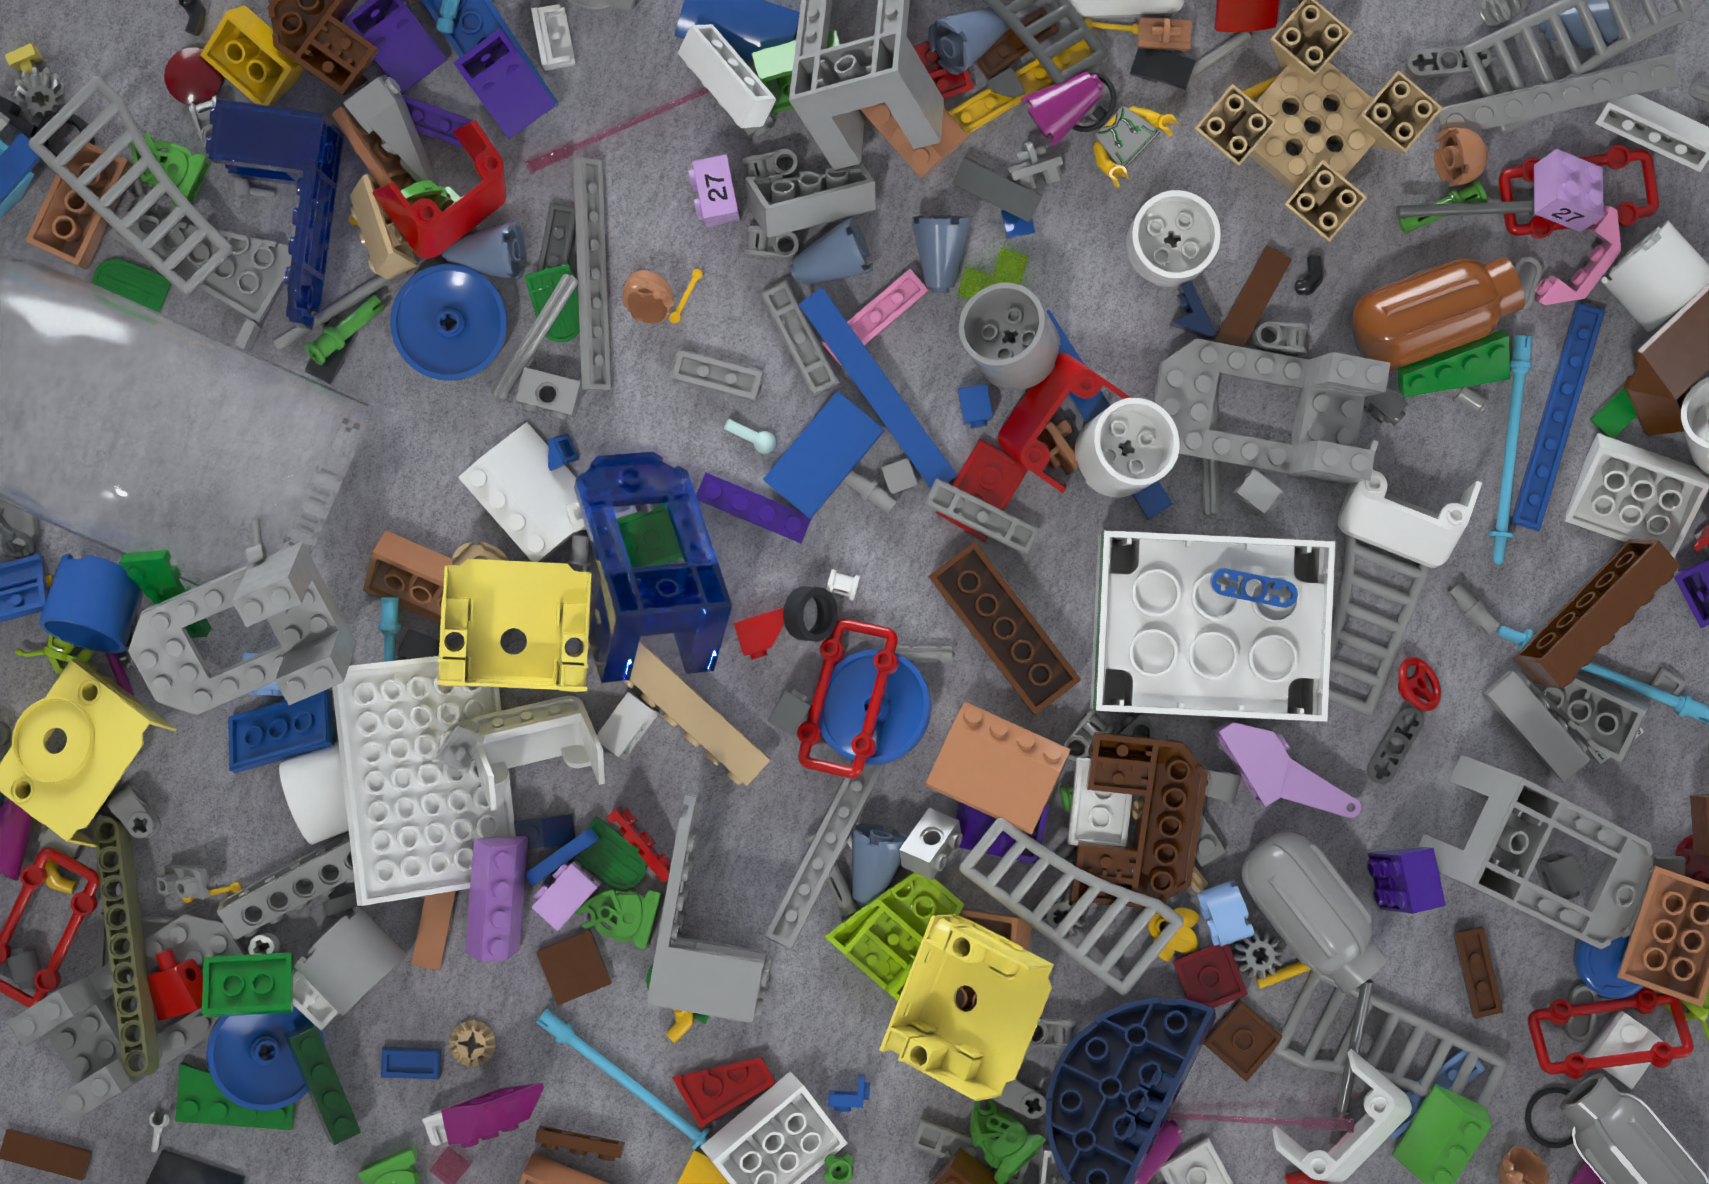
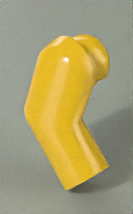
(58, 882)
(684, 1022)

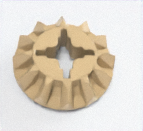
(482, 1035)

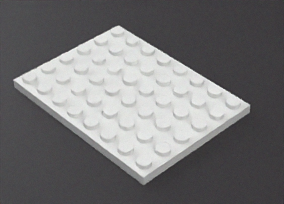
(405, 808)

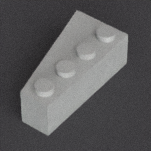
(809, 200)

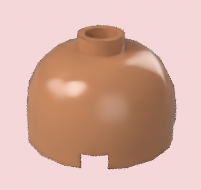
(1460, 156)

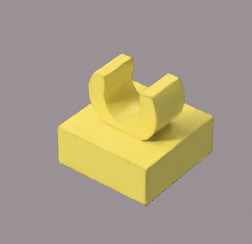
(24, 58)

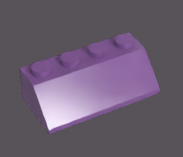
(496, 898)

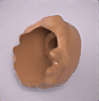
(647, 297)
(1522, 1167)

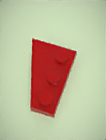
(658, 863)
(723, 1088)

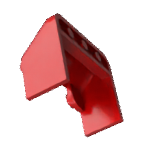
(430, 229)
(1037, 407)

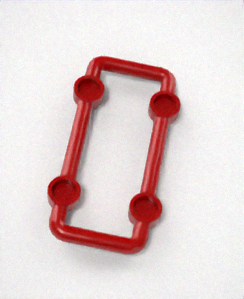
(1615, 158)
(862, 744)
(81, 904)
(1576, 1064)

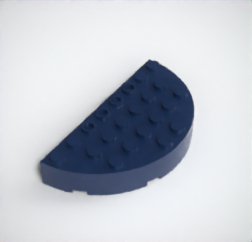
(1120, 1086)

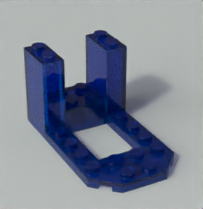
(291, 150)
(654, 599)

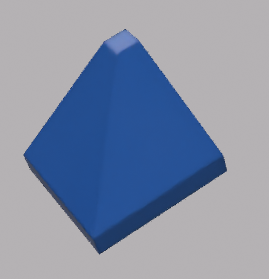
(1016, 226)
(561, 452)

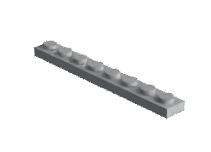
(1561, 94)
(592, 274)
(822, 857)

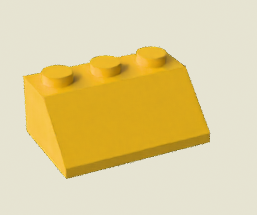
(247, 58)

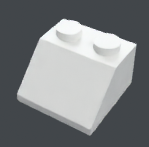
(1620, 1036)

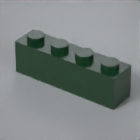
(322, 1083)

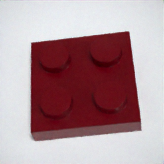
(1210, 976)

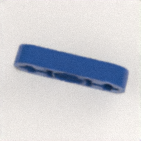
(1273, 599)
(562, 856)

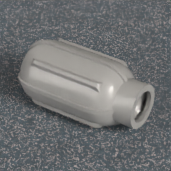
(1312, 908)
(1626, 1137)

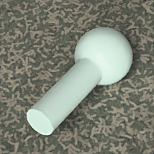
(763, 441)

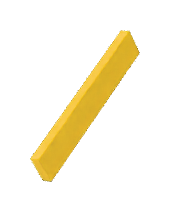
(1033, 77)

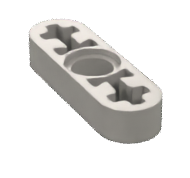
(1426, 56)

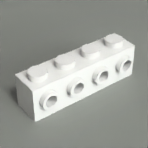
(726, 76)
(1657, 129)

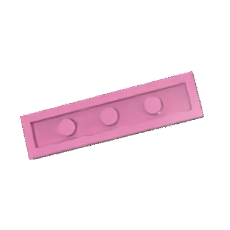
(886, 308)

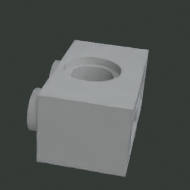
(532, 386)
(930, 843)

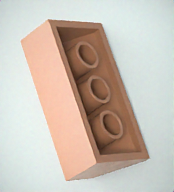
(923, 159)
(66, 221)
(407, 572)

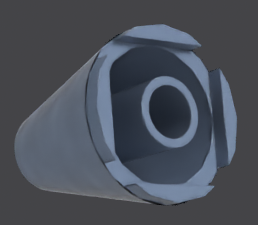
(1576, 29)
(965, 38)
(940, 248)
(491, 251)
(833, 256)
(874, 861)

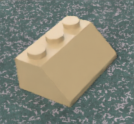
(386, 246)

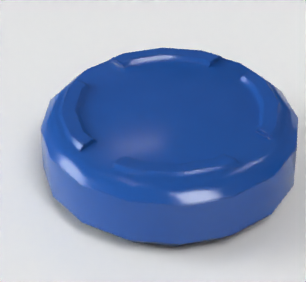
(1600, 968)

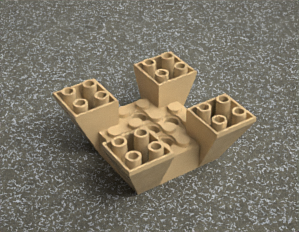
(1307, 78)

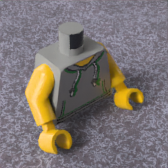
(1126, 138)

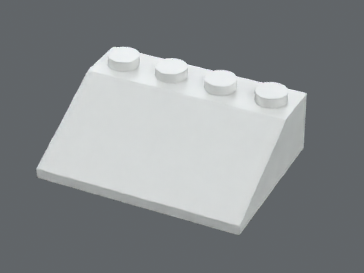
(523, 492)
(1636, 494)
(775, 1138)

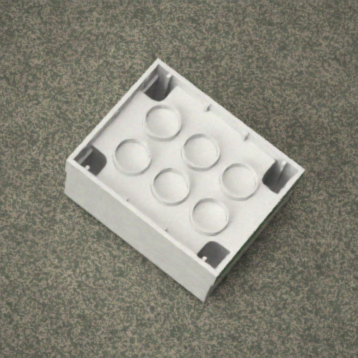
(1187, 651)

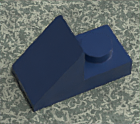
(1197, 320)
(547, 830)

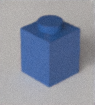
(975, 405)

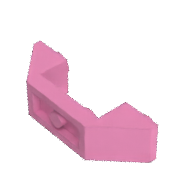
(1583, 281)

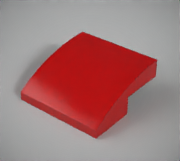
(1245, 15)
(946, 82)

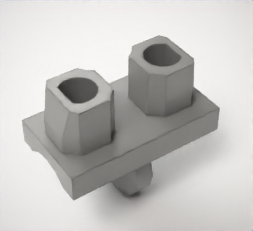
(1047, 164)
(461, 745)
(184, 881)

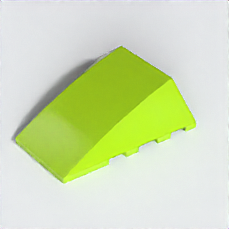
(890, 929)

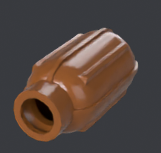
(1435, 310)

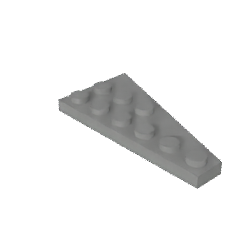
(244, 280)

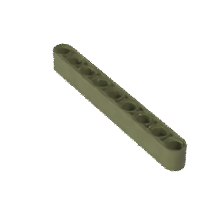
(136, 956)

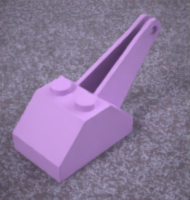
(1272, 774)

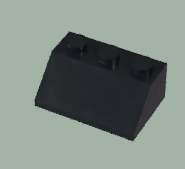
(178, 1169)

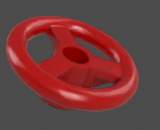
(1416, 686)

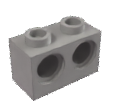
(1256, 493)

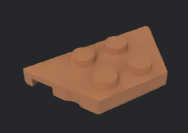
(381, 165)

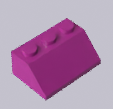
(490, 1113)

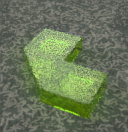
(1008, 269)

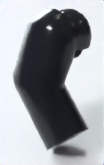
(196, 13)
(1312, 279)

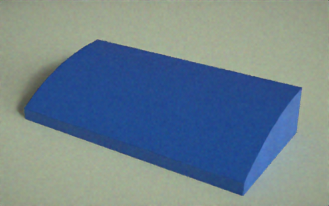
(743, 23)
(823, 455)

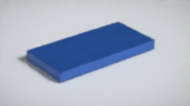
(280, 731)

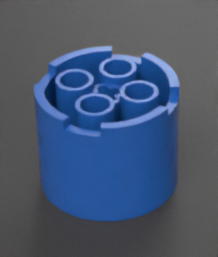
(91, 604)

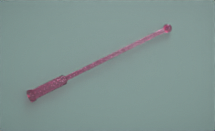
(567, 151)
(1308, 1122)

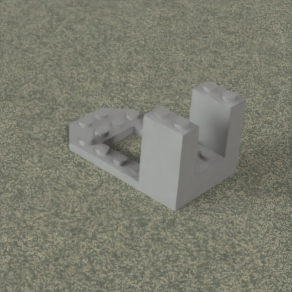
(839, 80)
(1325, 416)
(281, 589)
(1512, 838)
(696, 972)
(87, 1027)

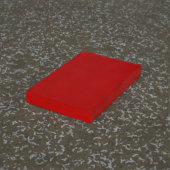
(989, 477)

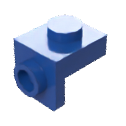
(845, 1100)

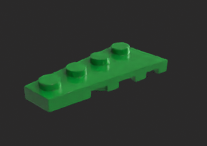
(1463, 366)
(160, 581)
(204, 1103)

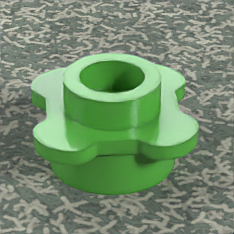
(844, 1174)

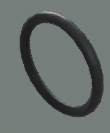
(1108, 83)
(1534, 1135)

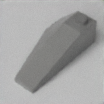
(384, 110)
(1598, 712)

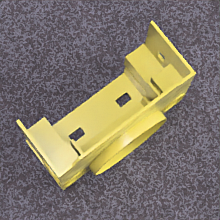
(496, 595)
(103, 738)
(975, 1048)

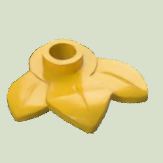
(1185, 938)

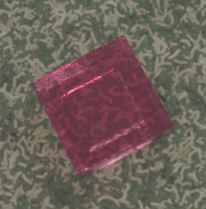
(450, 1166)

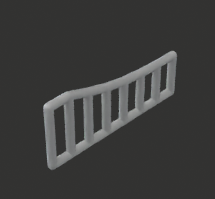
(1551, 14)
(147, 160)
(1397, 627)
(1095, 885)
(1395, 1012)

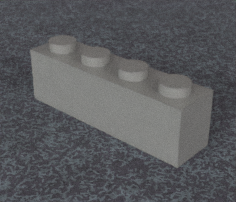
(1536, 725)

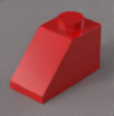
(759, 633)

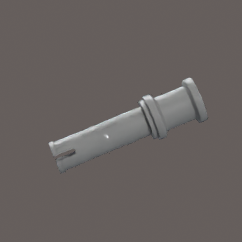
(838, 886)

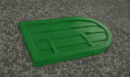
(132, 283)
(540, 287)
(613, 857)

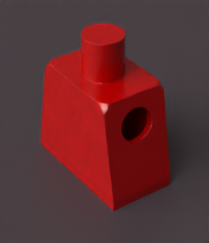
(175, 986)

